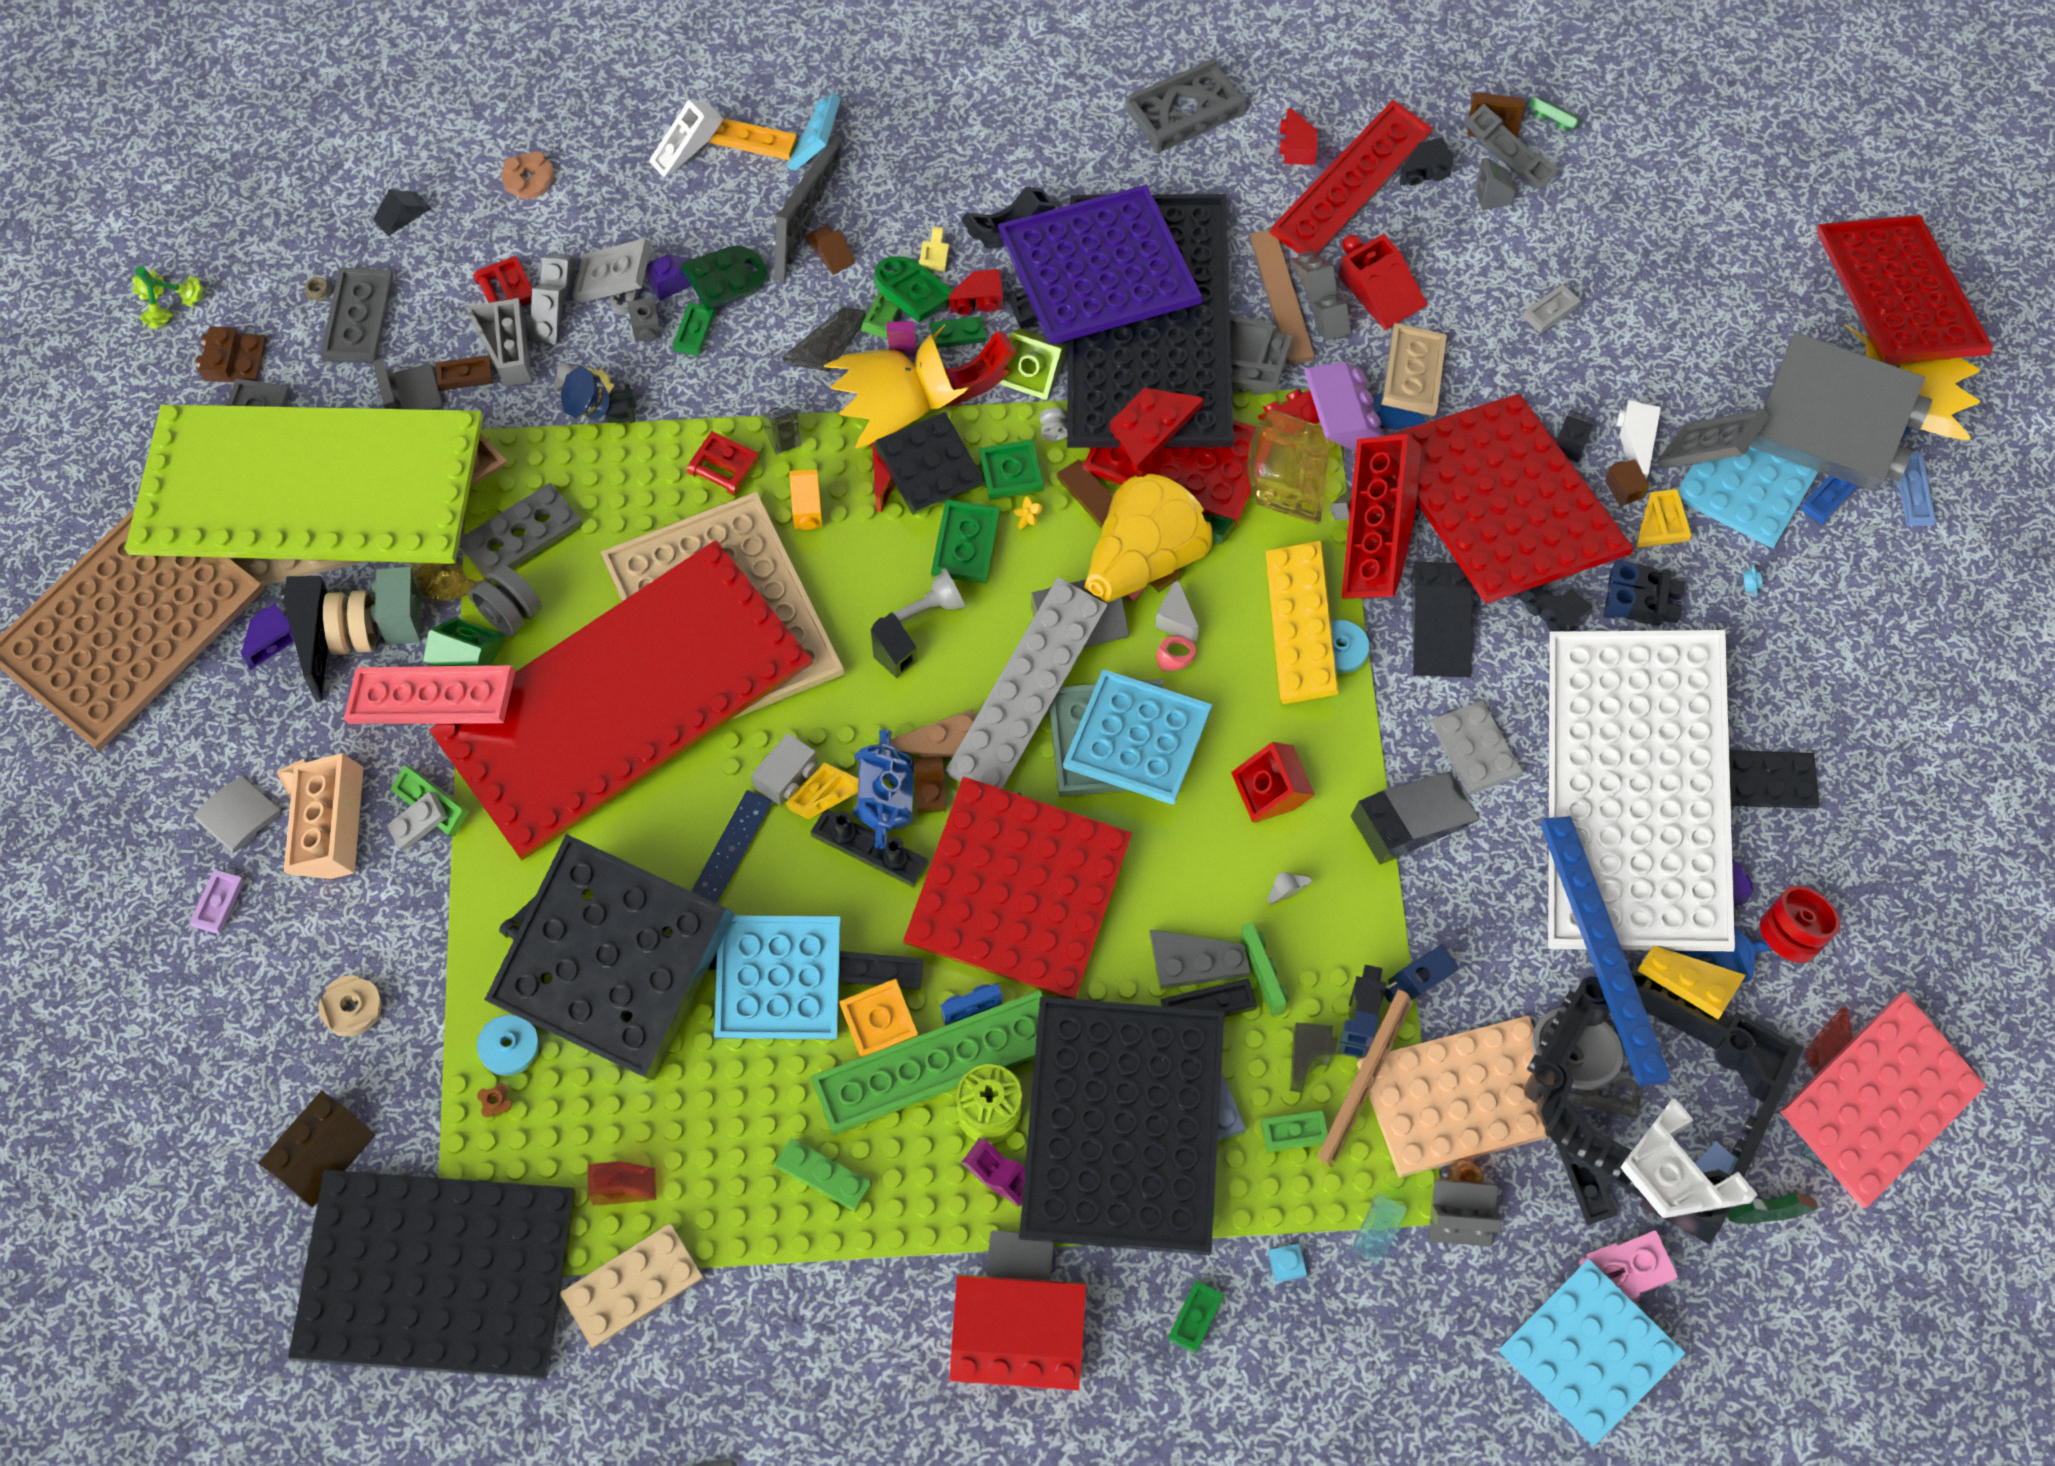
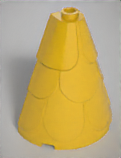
(1146, 536)

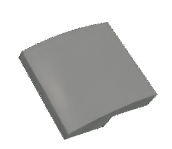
(236, 814)

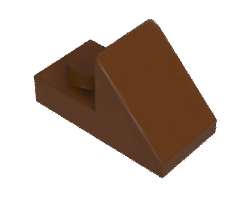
(830, 248)
(929, 784)

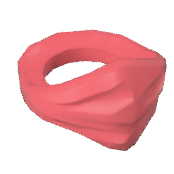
(1170, 663)

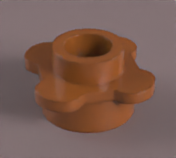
(494, 1109)

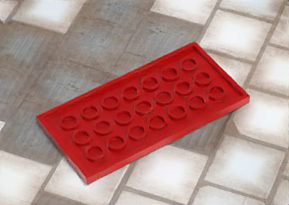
(1903, 290)

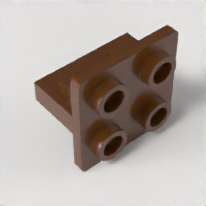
(1505, 107)

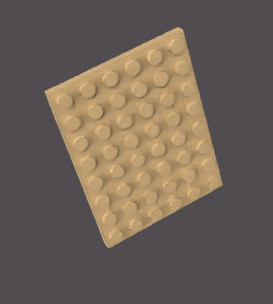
(756, 549)

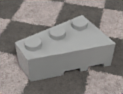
(505, 338)

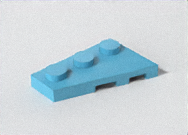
(816, 132)

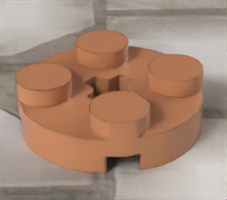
(534, 163)

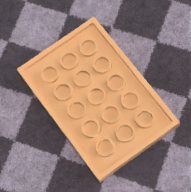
(1457, 1097)

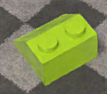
(1034, 364)

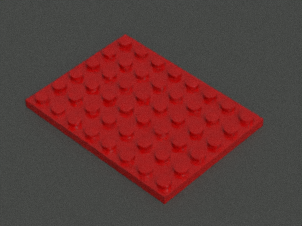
(1510, 500)

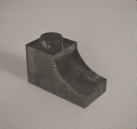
(1310, 1049)

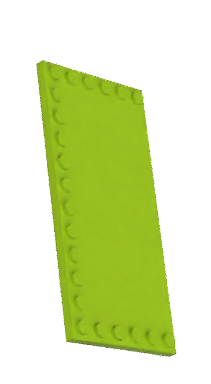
(306, 483)

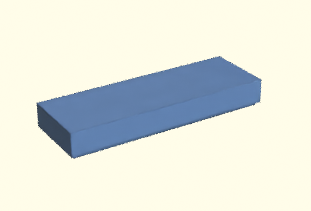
(1916, 493)

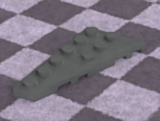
(797, 211)

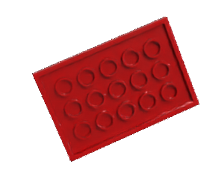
(1211, 474)

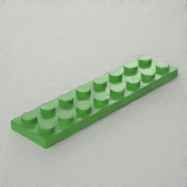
(927, 1064)

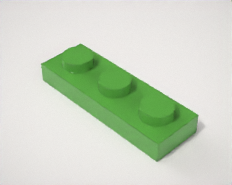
(412, 786)
(1264, 969)
(823, 1174)

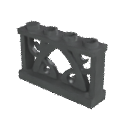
(1187, 85)

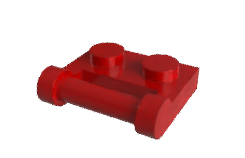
(510, 277)
(726, 455)

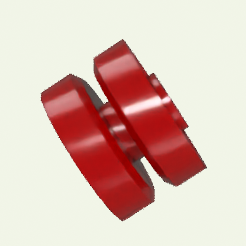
(1799, 924)

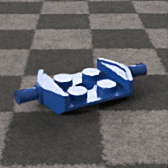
(877, 805)
(1740, 960)

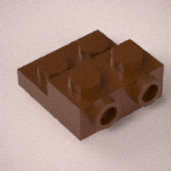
(230, 355)

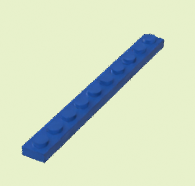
(1605, 952)

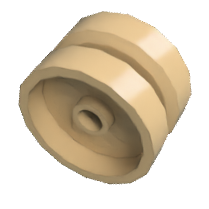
(349, 622)

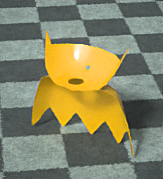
(1940, 387)
(891, 393)

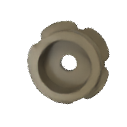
(314, 284)

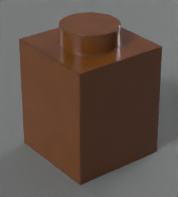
(1626, 482)

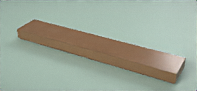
(1281, 295)
(1365, 1079)

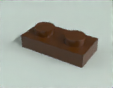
(464, 372)

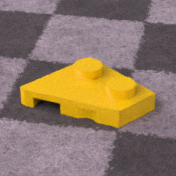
(1663, 520)
(822, 791)

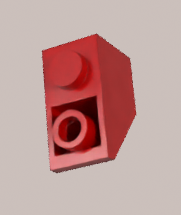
(1299, 140)
(979, 285)

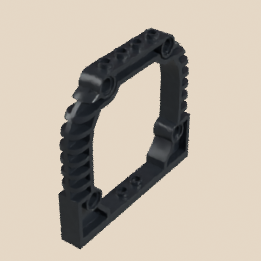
(1739, 1043)

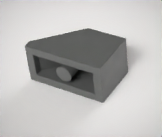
(1494, 185)

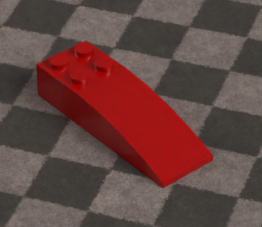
(1380, 515)

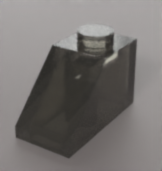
(782, 428)

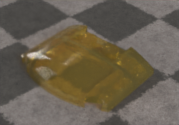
(1289, 466)

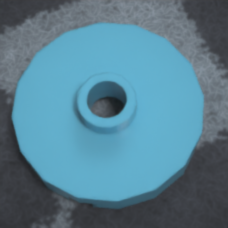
(1356, 646)
(508, 1059)

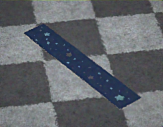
(731, 846)

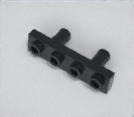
(858, 842)

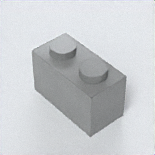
(785, 769)

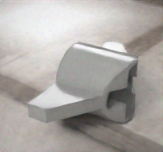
(562, 371)
(1286, 886)

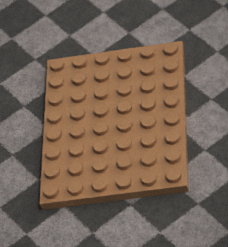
(120, 631)

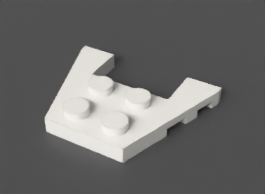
(1671, 1178)

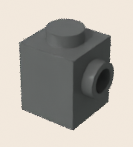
(644, 319)

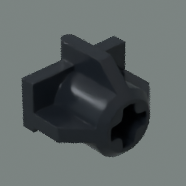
(622, 406)

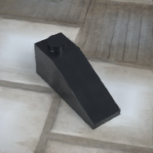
(1589, 1191)

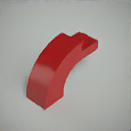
(984, 370)

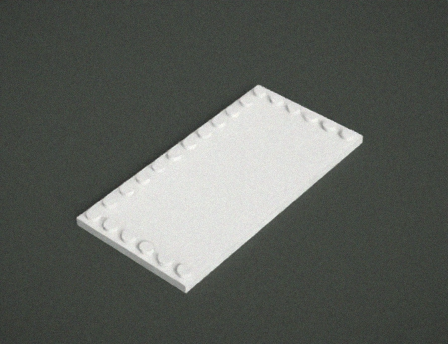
(1646, 784)

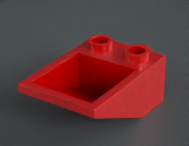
(1380, 279)

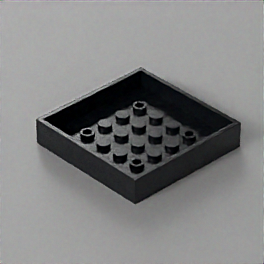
(609, 957)

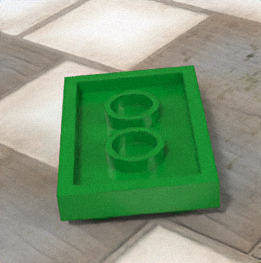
(966, 541)

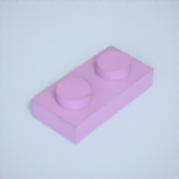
(217, 902)

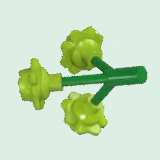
(150, 286)

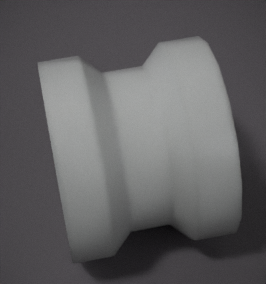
(1053, 424)

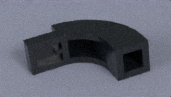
(985, 227)

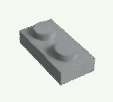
(1551, 308)
(417, 821)

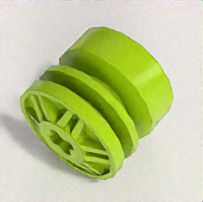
(989, 1120)

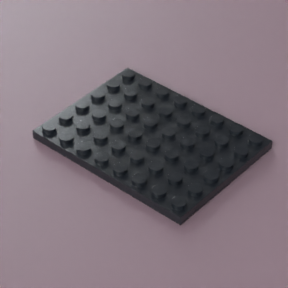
(1123, 1126)
(433, 1275)

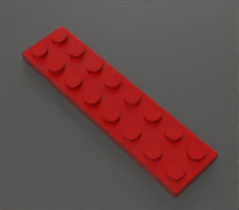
(1351, 180)

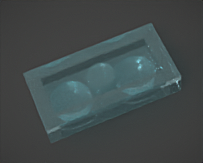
(1378, 1228)

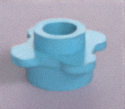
(1752, 580)

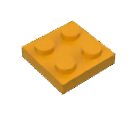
(878, 1018)

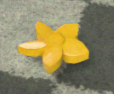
(1028, 513)

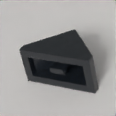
(399, 210)

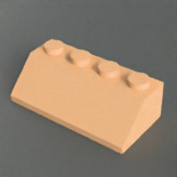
(324, 818)

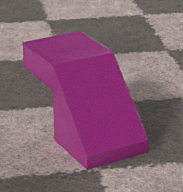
(995, 1171)

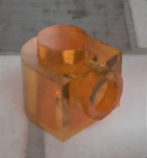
(1465, 1170)

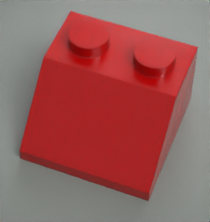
(1272, 782)

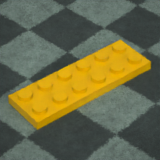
(1301, 623)

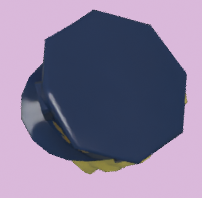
(586, 393)

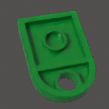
(911, 287)

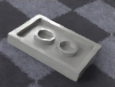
(612, 270)
(1476, 747)

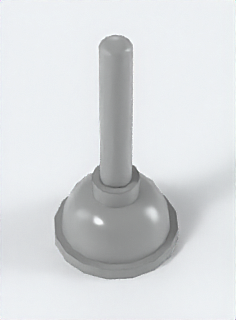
(943, 594)

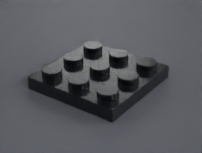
(929, 463)

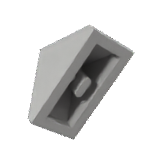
(1176, 615)

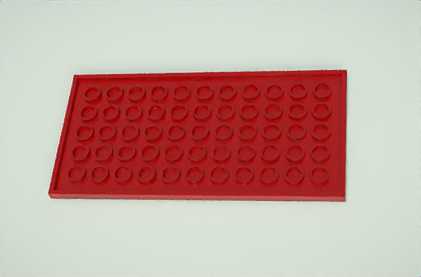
(623, 698)

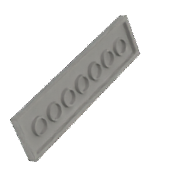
(1027, 686)

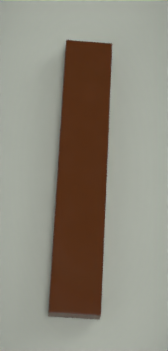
(1096, 503)

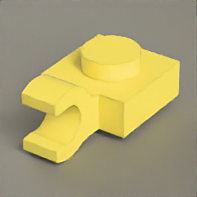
(935, 253)

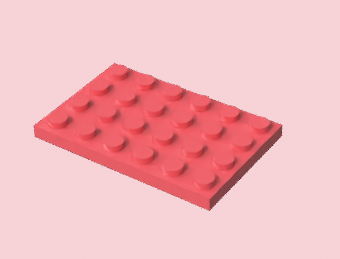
(1882, 1099)

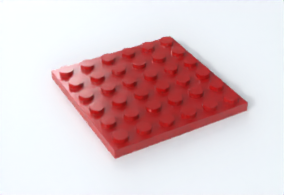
(1018, 888)

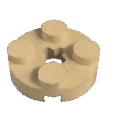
(334, 1000)

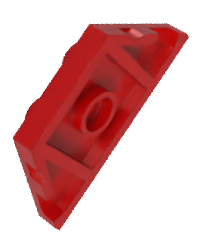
(1151, 422)

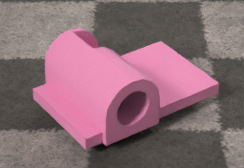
(1635, 1264)

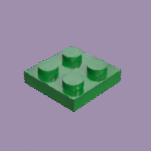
(1010, 469)

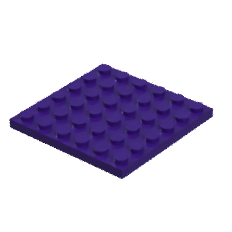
(1099, 264)

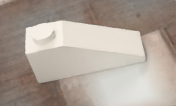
(686, 136)
(1638, 432)

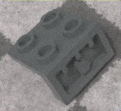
(408, 388)
(1018, 1258)

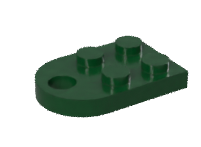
(722, 275)

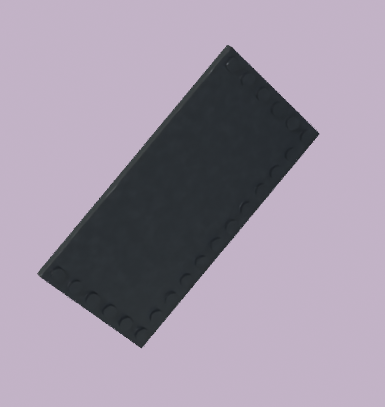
(1168, 352)

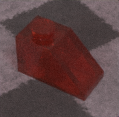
(1829, 1041)
(620, 1183)

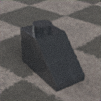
(1575, 434)

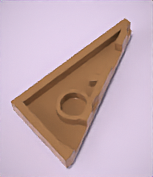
(936, 739)

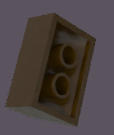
(318, 1140)

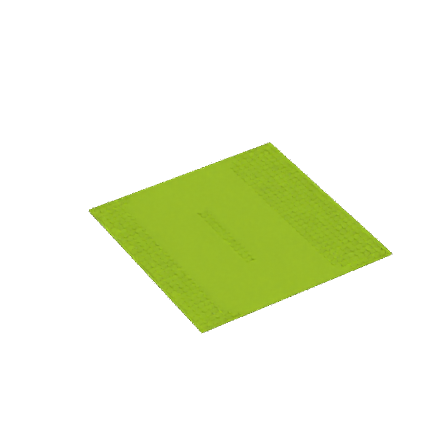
(1189, 869)

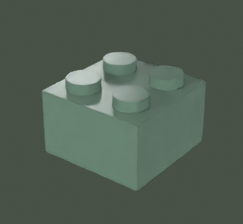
(397, 605)

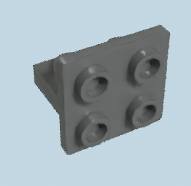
(1464, 1213)

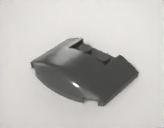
(1257, 355)

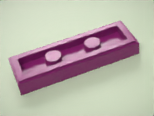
(902, 337)

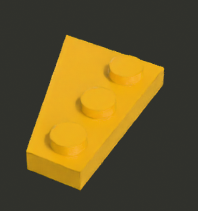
(1692, 979)

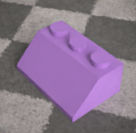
(1343, 403)

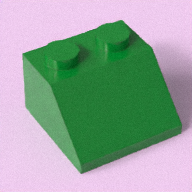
(462, 644)

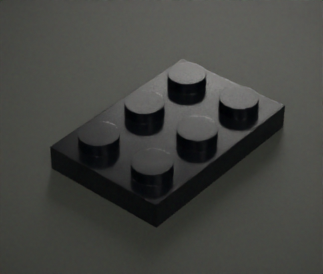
(1773, 779)

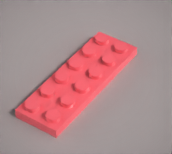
(429, 695)

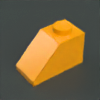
(805, 499)

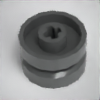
(505, 599)

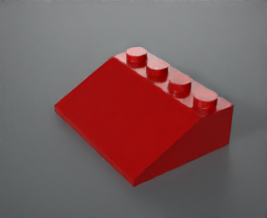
(1017, 1332)

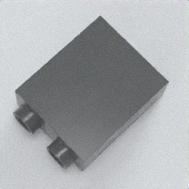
(1841, 413)

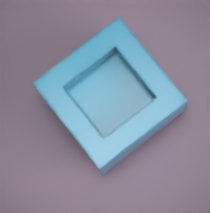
(1287, 1263)

